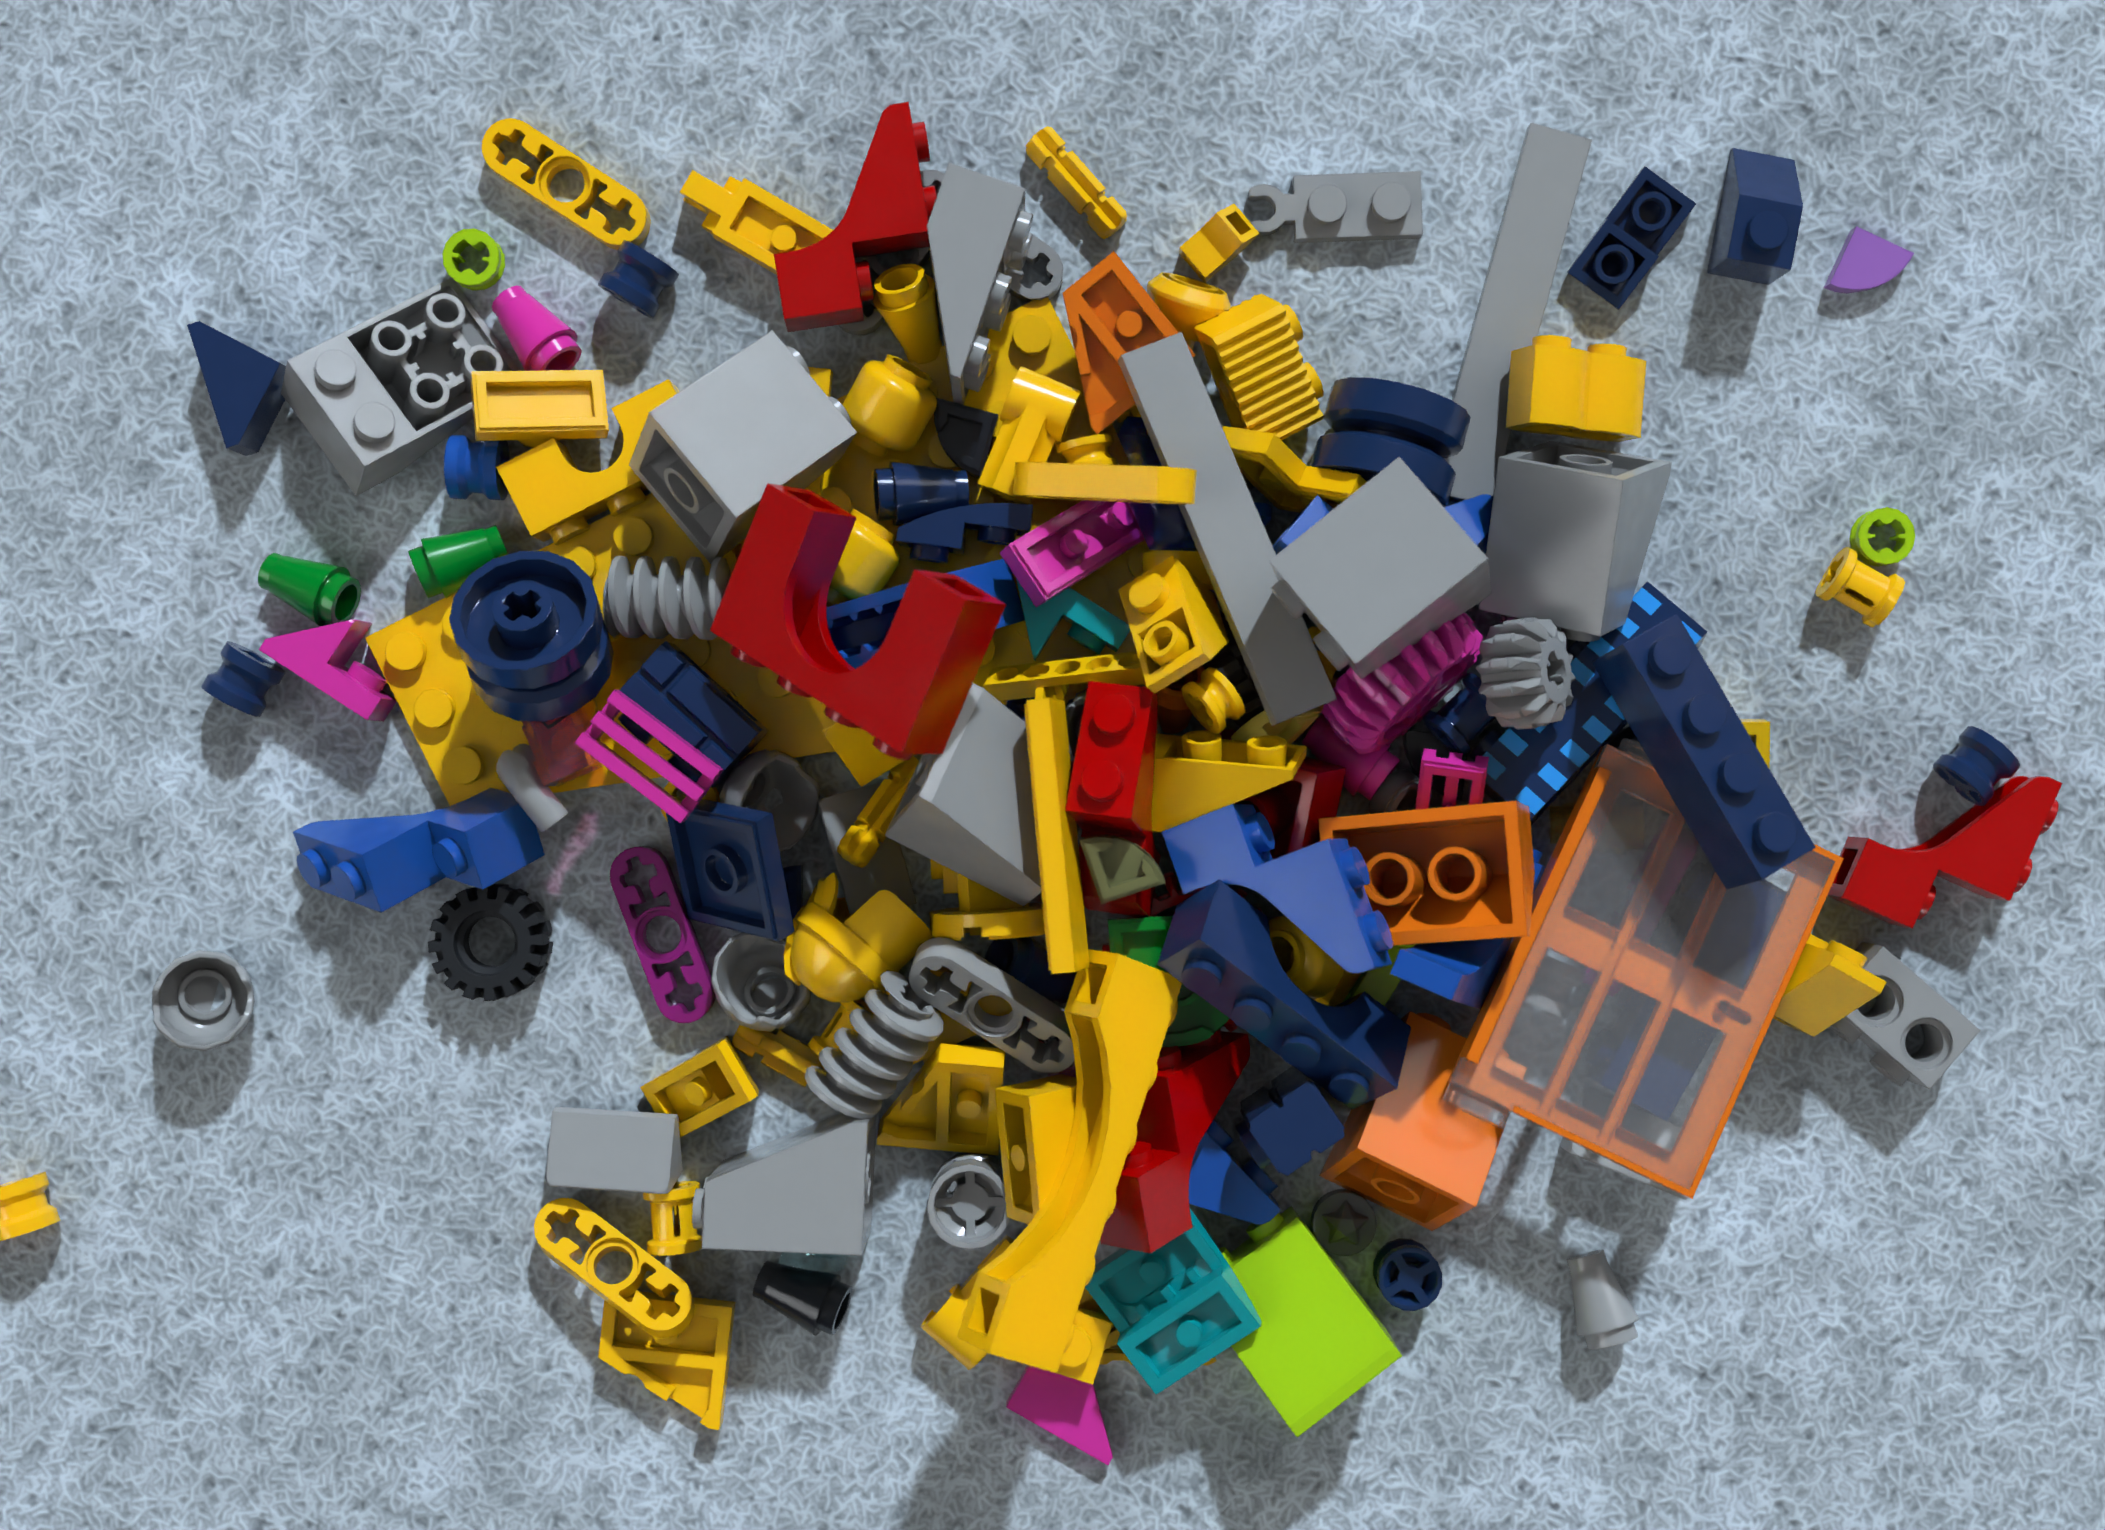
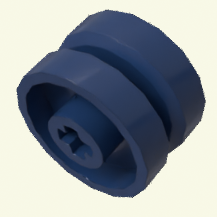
(1392, 420)
(532, 635)

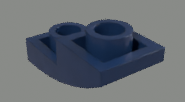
(1631, 237)
(945, 531)

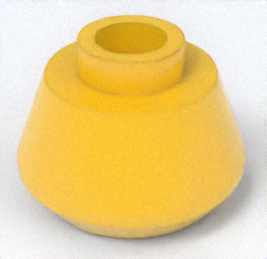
(1187, 302)

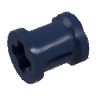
(1460, 717)

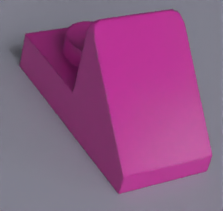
(321, 659)

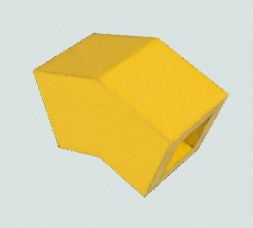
(1218, 242)

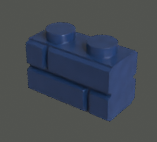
(694, 708)
(1288, 1122)

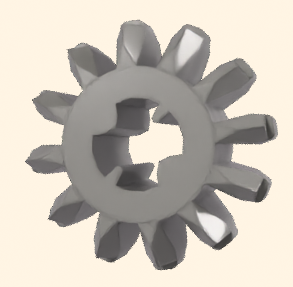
(1526, 673)

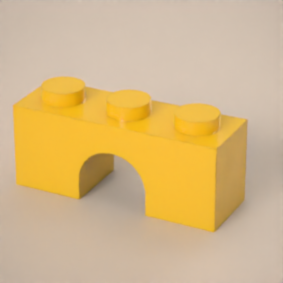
(559, 497)

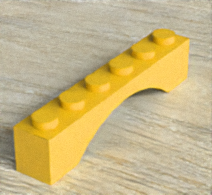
(1033, 1289)

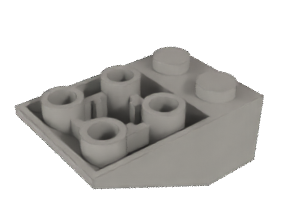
(974, 240)
(393, 383)

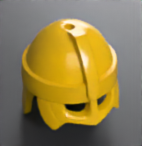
(846, 954)

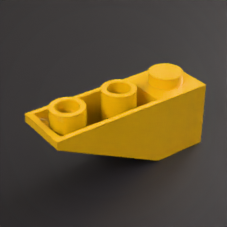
(1207, 773)

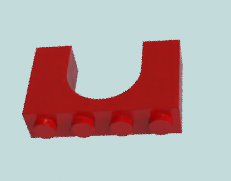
(779, 621)

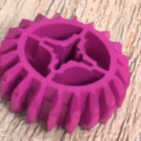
(1403, 689)

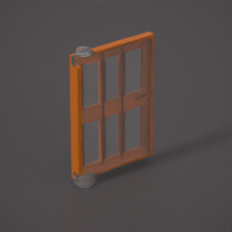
(1637, 983)

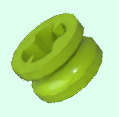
(479, 241)
(1904, 536)

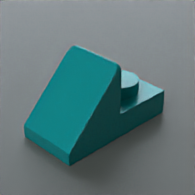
(1090, 623)

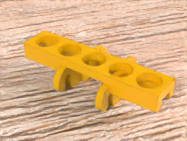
(1053, 678)

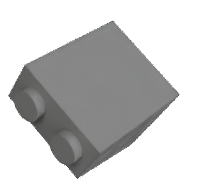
(731, 435)
(1571, 535)
(1381, 571)
(976, 802)
(794, 1192)

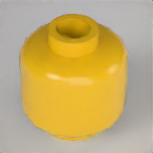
(889, 405)
(865, 562)
(1303, 959)

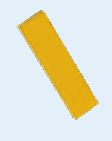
(1056, 836)

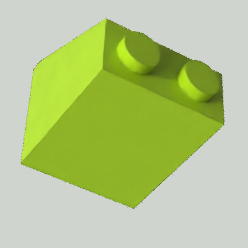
(1315, 1330)

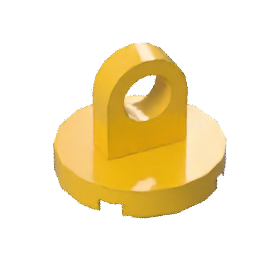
(986, 915)

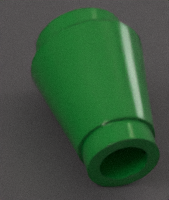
(449, 559)
(311, 587)

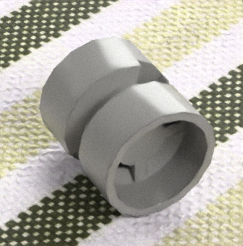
(968, 1201)

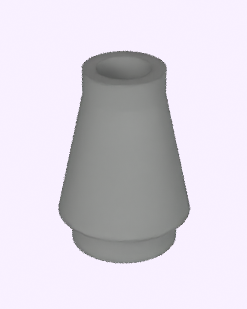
(1600, 1303)

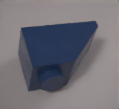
(1757, 218)

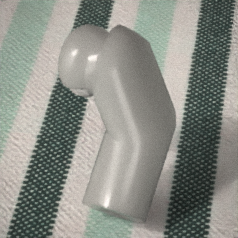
(522, 780)

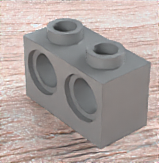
(1899, 1007)

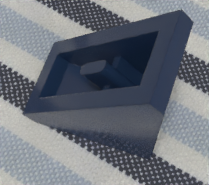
(241, 387)

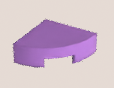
(1866, 263)

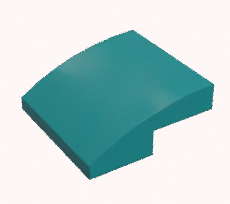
(1173, 1305)

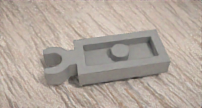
(1345, 207)

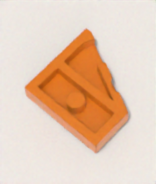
(1106, 319)

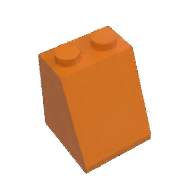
(1411, 1145)

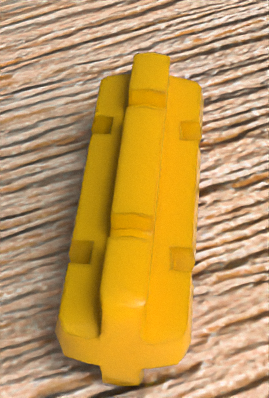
(1076, 182)
(862, 840)
(779, 1052)

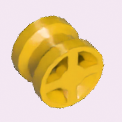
(25, 1206)

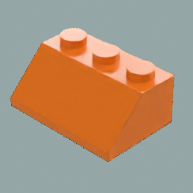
(1446, 870)

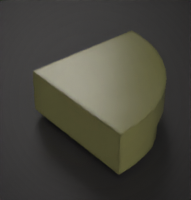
(1119, 866)

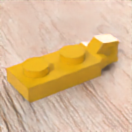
(751, 219)

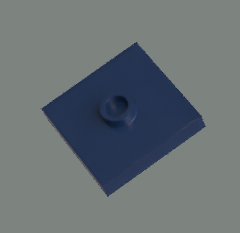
(732, 869)

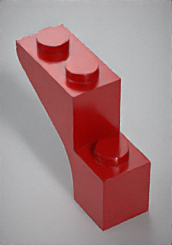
(884, 215)
(1114, 780)
(1979, 851)
(1173, 1120)

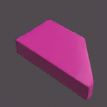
(1064, 1409)

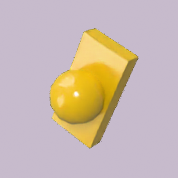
(539, 405)

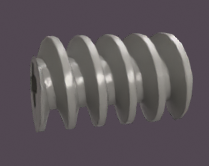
(666, 601)
(879, 1053)

